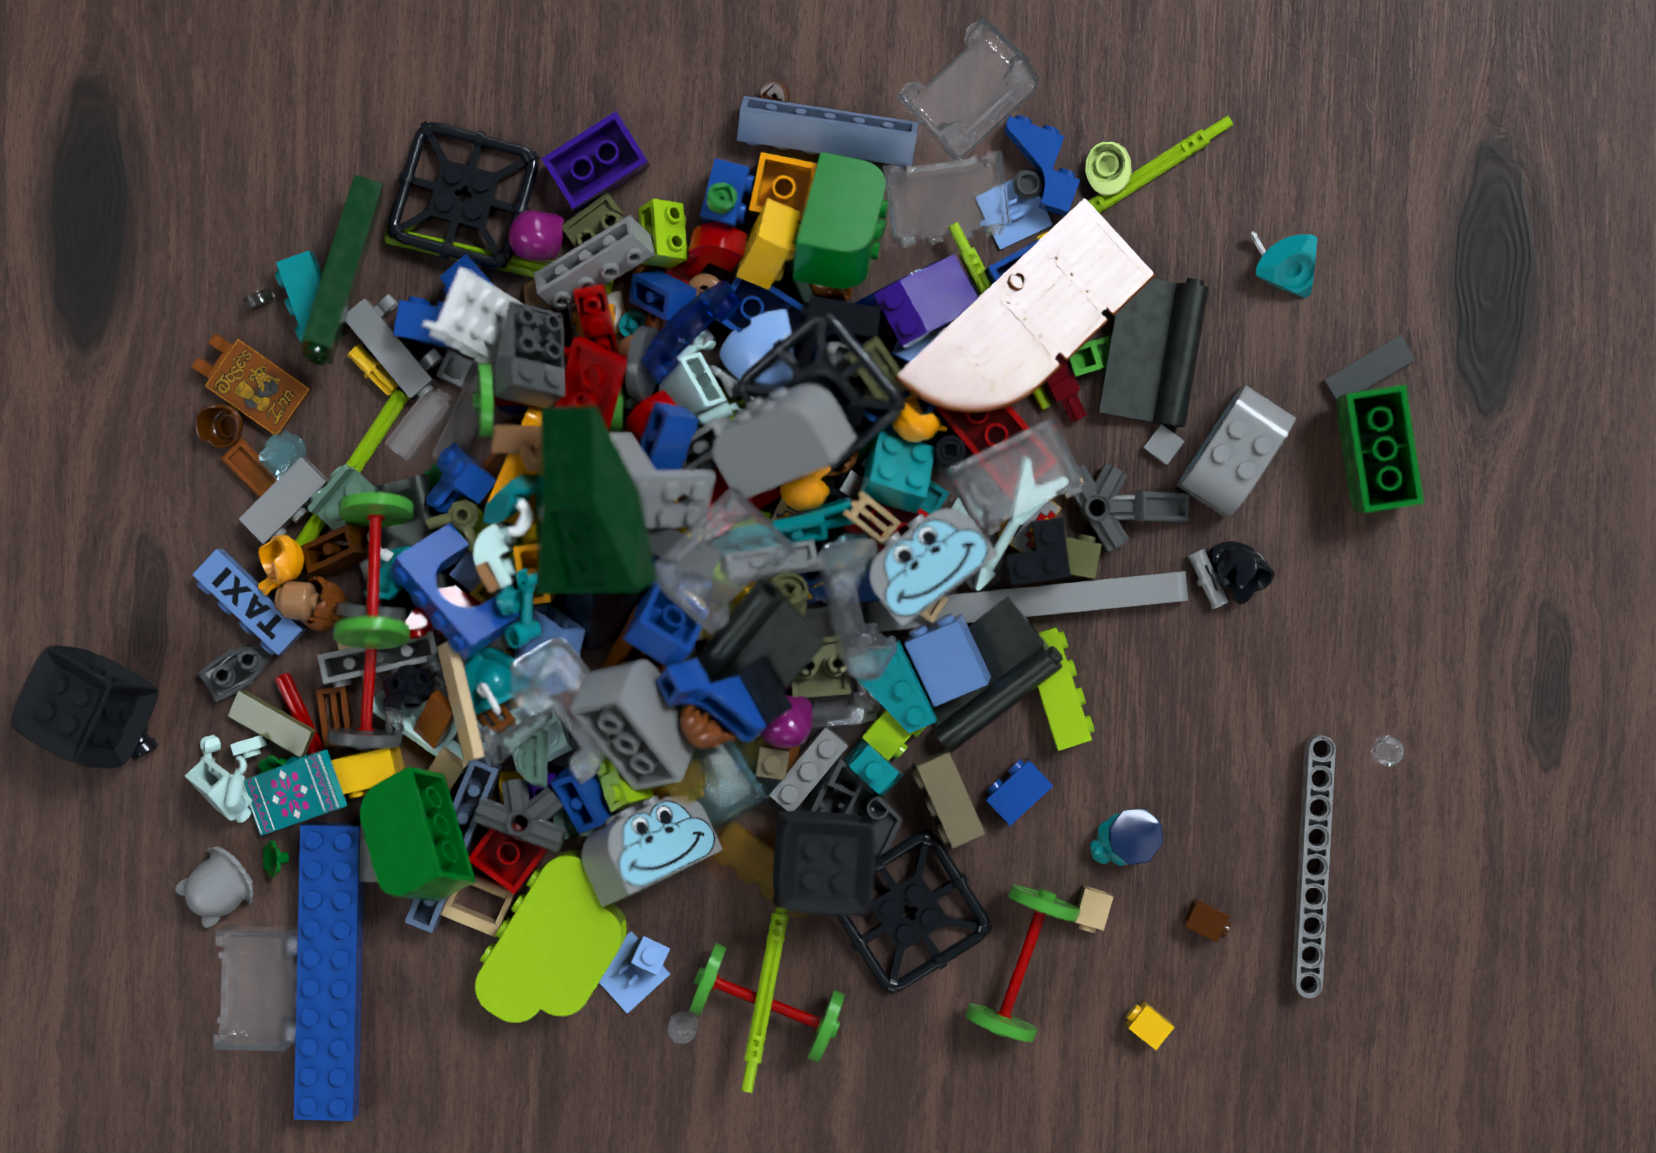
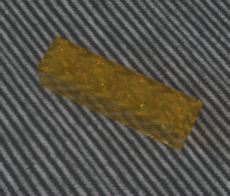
(751, 858)

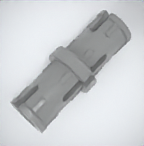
(1208, 579)

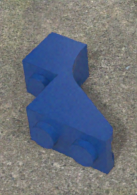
(1041, 150)
(723, 700)

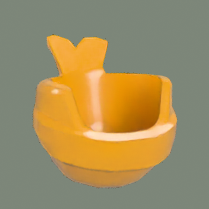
(914, 425)
(806, 491)
(281, 561)

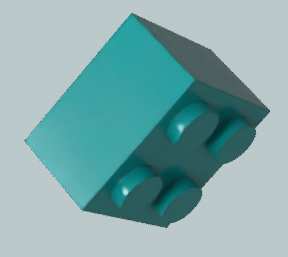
(898, 472)

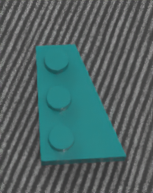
(902, 693)

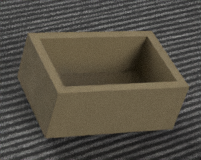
(948, 799)

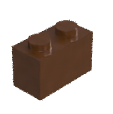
(336, 550)

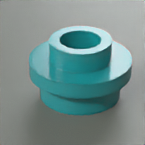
(509, 600)

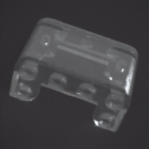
(939, 194)
(257, 988)

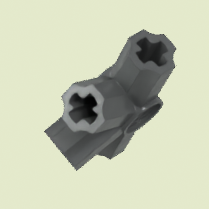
(1114, 506)
(519, 806)

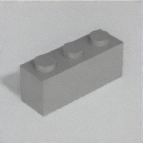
(284, 501)
(808, 768)

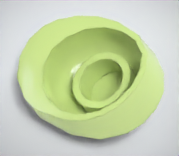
(1108, 168)

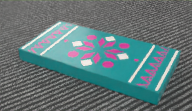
(294, 793)

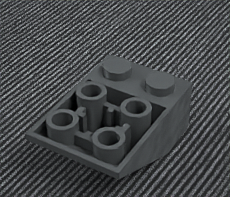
(531, 357)

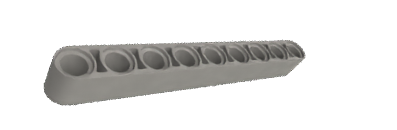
(1319, 879)

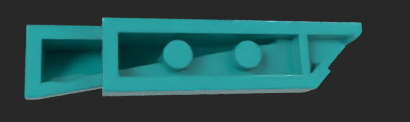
(814, 523)

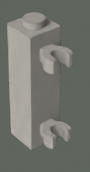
(390, 350)

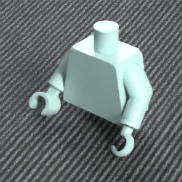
(695, 386)
(217, 785)

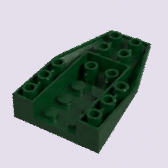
(587, 509)

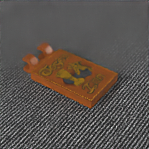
(253, 384)

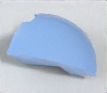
(752, 343)

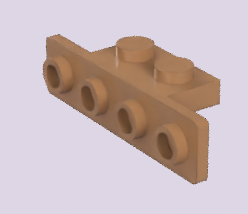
(518, 440)

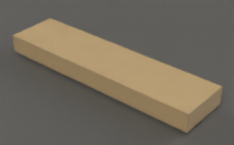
(461, 703)

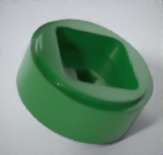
(721, 198)

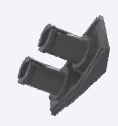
(234, 670)

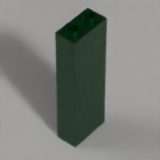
(342, 270)

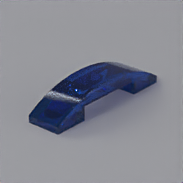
(686, 326)

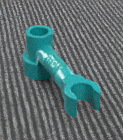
(526, 628)

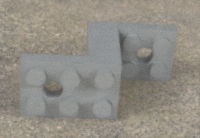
(662, 487)

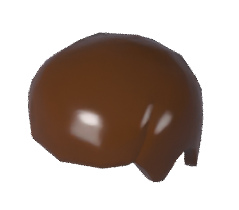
(219, 425)

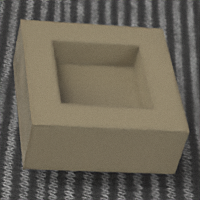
(772, 762)

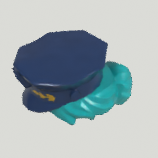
(1128, 838)

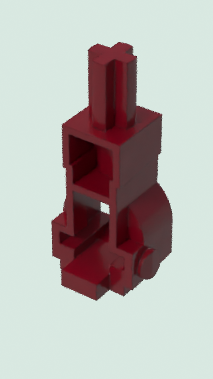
(1064, 388)

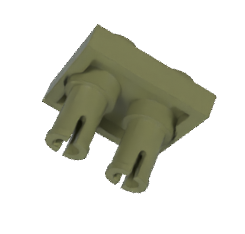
(593, 220)
(823, 674)

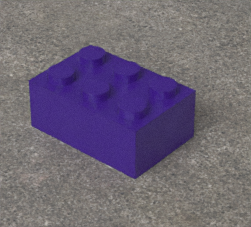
(595, 162)

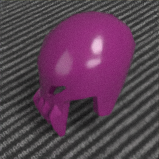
(536, 235)
(791, 728)

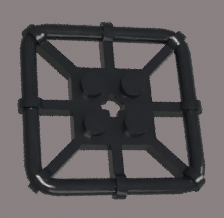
(454, 178)
(826, 375)
(927, 918)

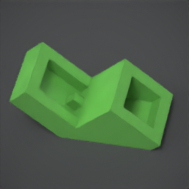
(1090, 356)

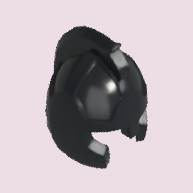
(1241, 569)

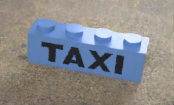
(240, 595)

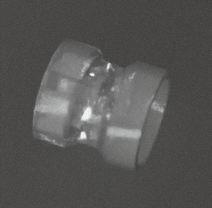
(681, 1032)

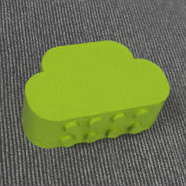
(552, 945)

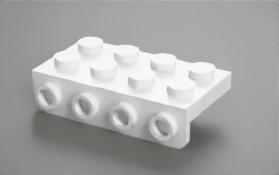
(472, 317)

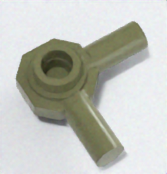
(461, 515)

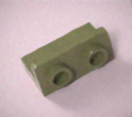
(885, 363)

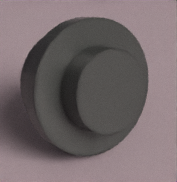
(1027, 184)

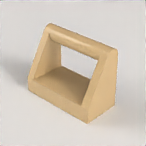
(475, 919)

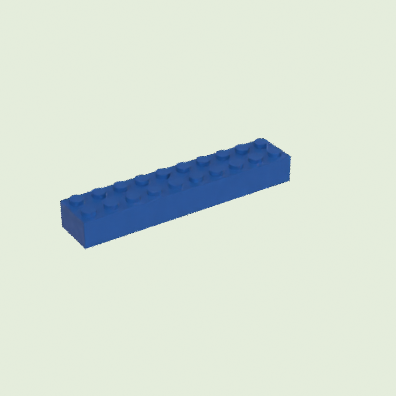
(329, 973)

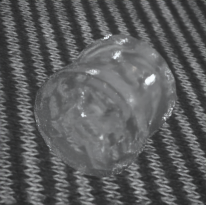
(1380, 747)

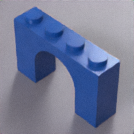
(465, 627)

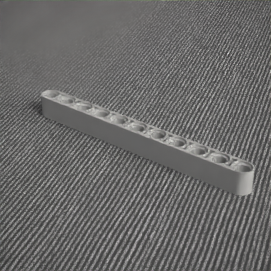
(1052, 598)

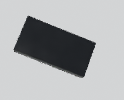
(765, 690)

